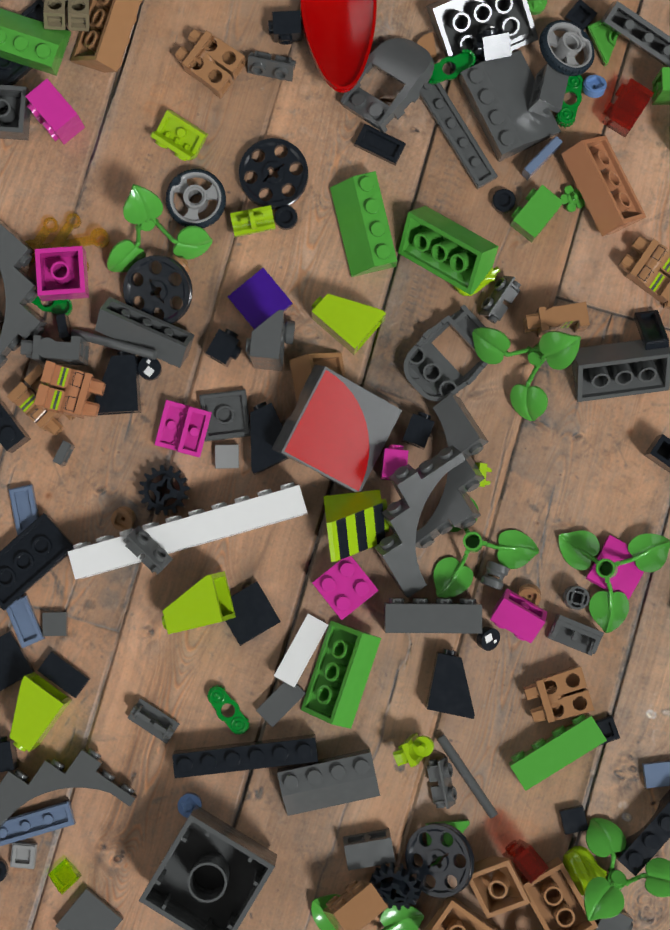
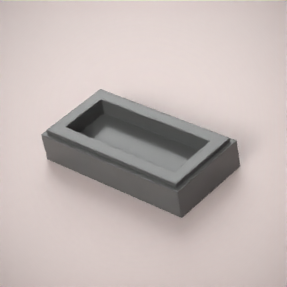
(280, 702)

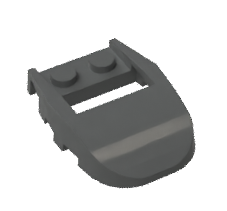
(402, 61)
(430, 371)

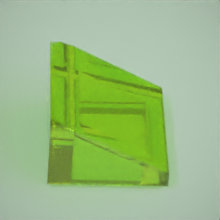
(64, 875)

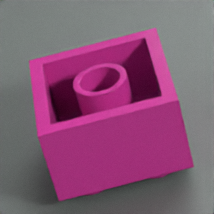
(54, 112)
(61, 273)
(345, 586)

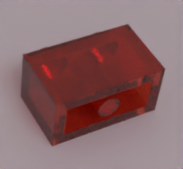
(627, 108)
(525, 860)

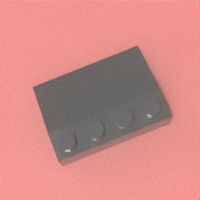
(460, 20)
(500, 100)

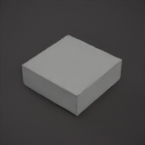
(226, 456)
(23, 855)

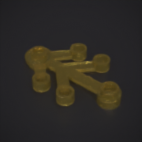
(60, 239)

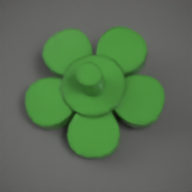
(573, 198)

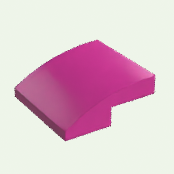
(183, 428)
(627, 575)

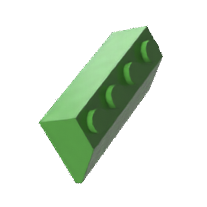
(30, 44)
(363, 224)
(447, 249)
(340, 674)

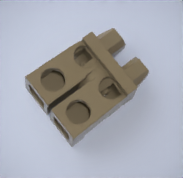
(55, 14)

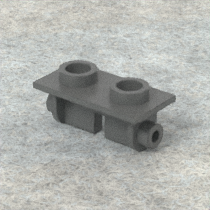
(262, 65)
(505, 289)
(140, 542)
(153, 720)
(444, 793)

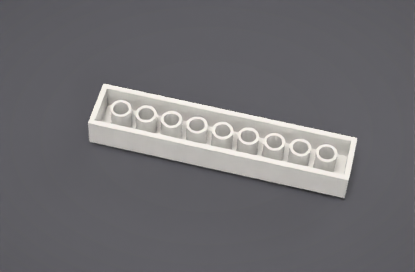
(195, 530)

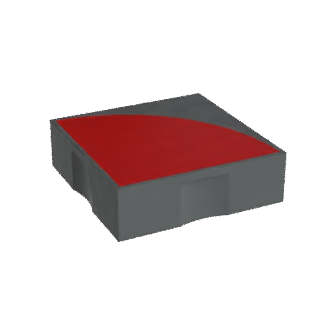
(337, 428)

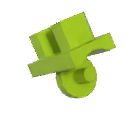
(252, 221)
(413, 750)

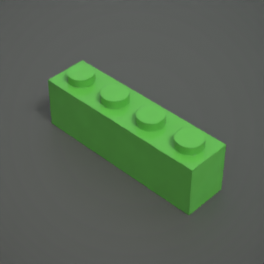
(556, 751)

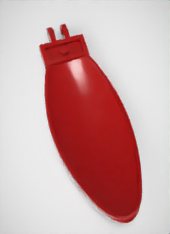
(339, 38)

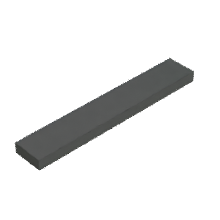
(457, 134)

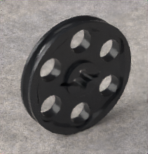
(272, 162)
(162, 280)
(447, 866)

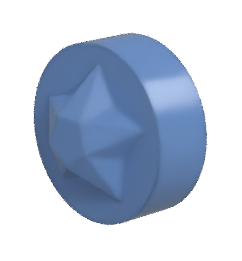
(594, 86)
(187, 803)

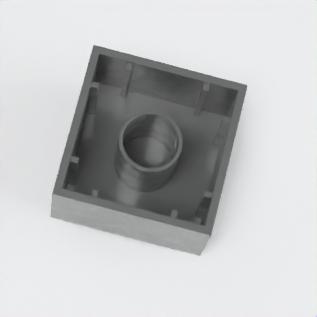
(209, 875)

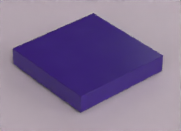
(259, 298)

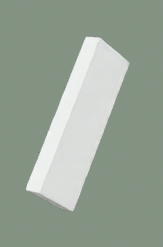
(301, 650)

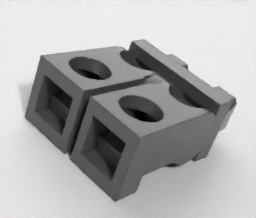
(47, 349)

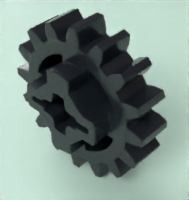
(161, 501)
(396, 885)

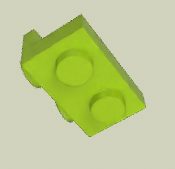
(179, 136)

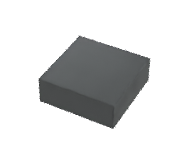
(63, 453)
(54, 624)

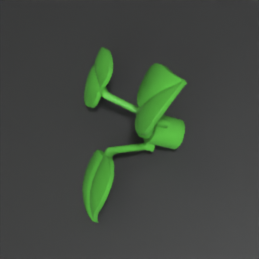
(142, 209)
(554, 346)
(580, 549)
(454, 578)
(604, 896)
(390, 918)

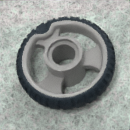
(562, 54)
(180, 185)

